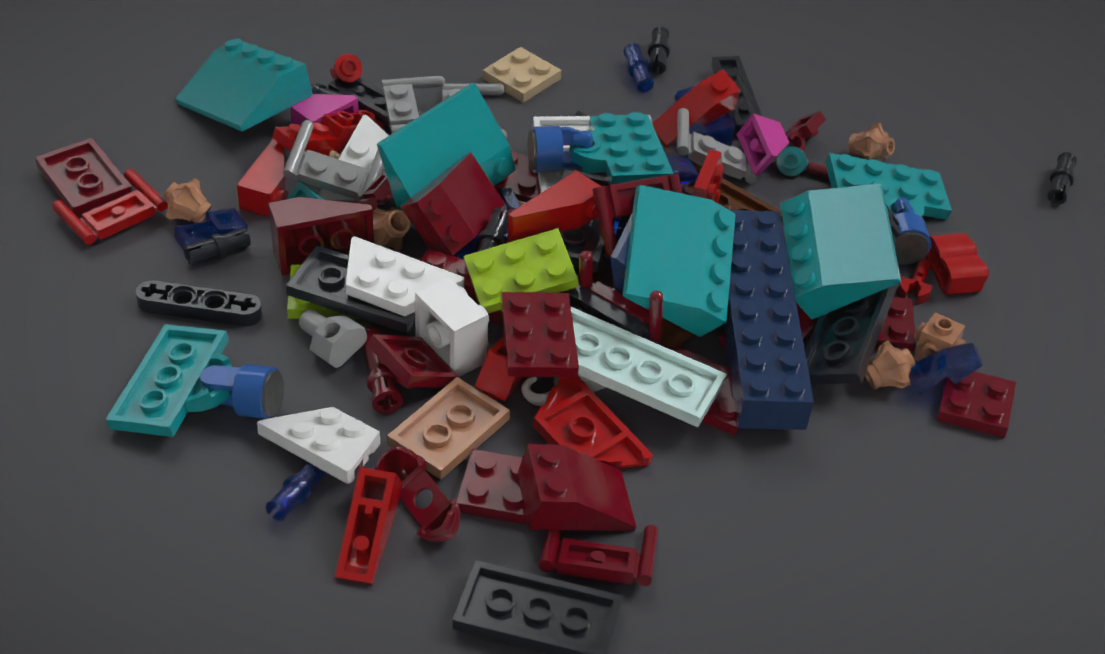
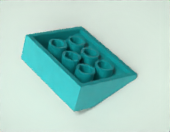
(245, 85)
(440, 139)
(839, 246)
(683, 251)

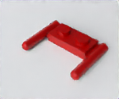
(116, 214)

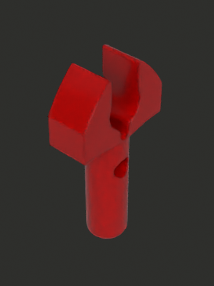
(917, 283)

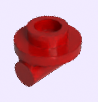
(346, 68)

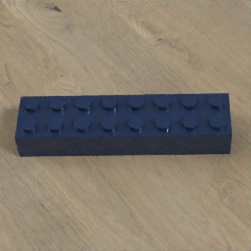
(764, 329)

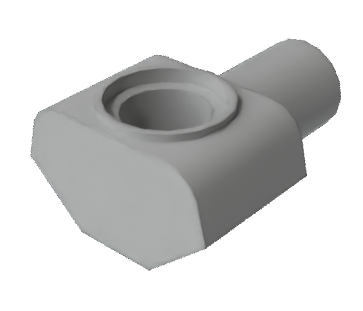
(332, 337)

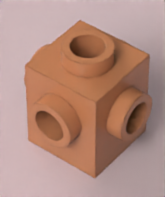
(937, 335)

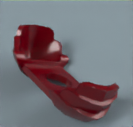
(441, 517)

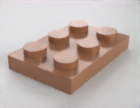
(450, 426)

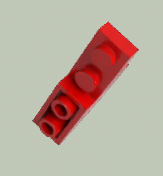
(329, 135)

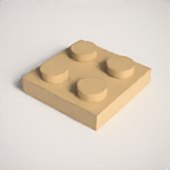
(522, 74)

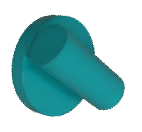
(792, 161)

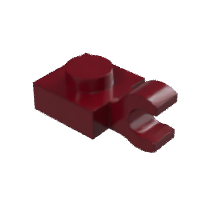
(805, 129)

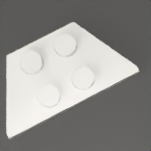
(360, 152)
(389, 277)
(324, 439)

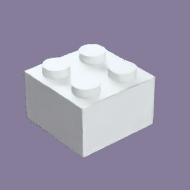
(452, 325)

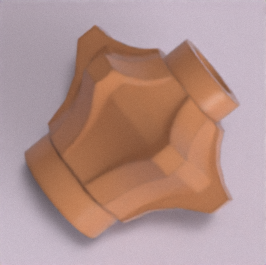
(871, 144)
(186, 202)
(390, 227)
(890, 367)

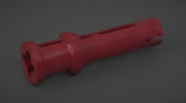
(381, 380)

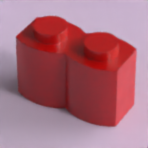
(957, 264)

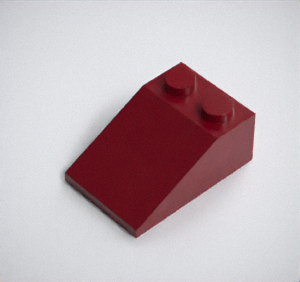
(453, 206)
(309, 222)
(572, 491)

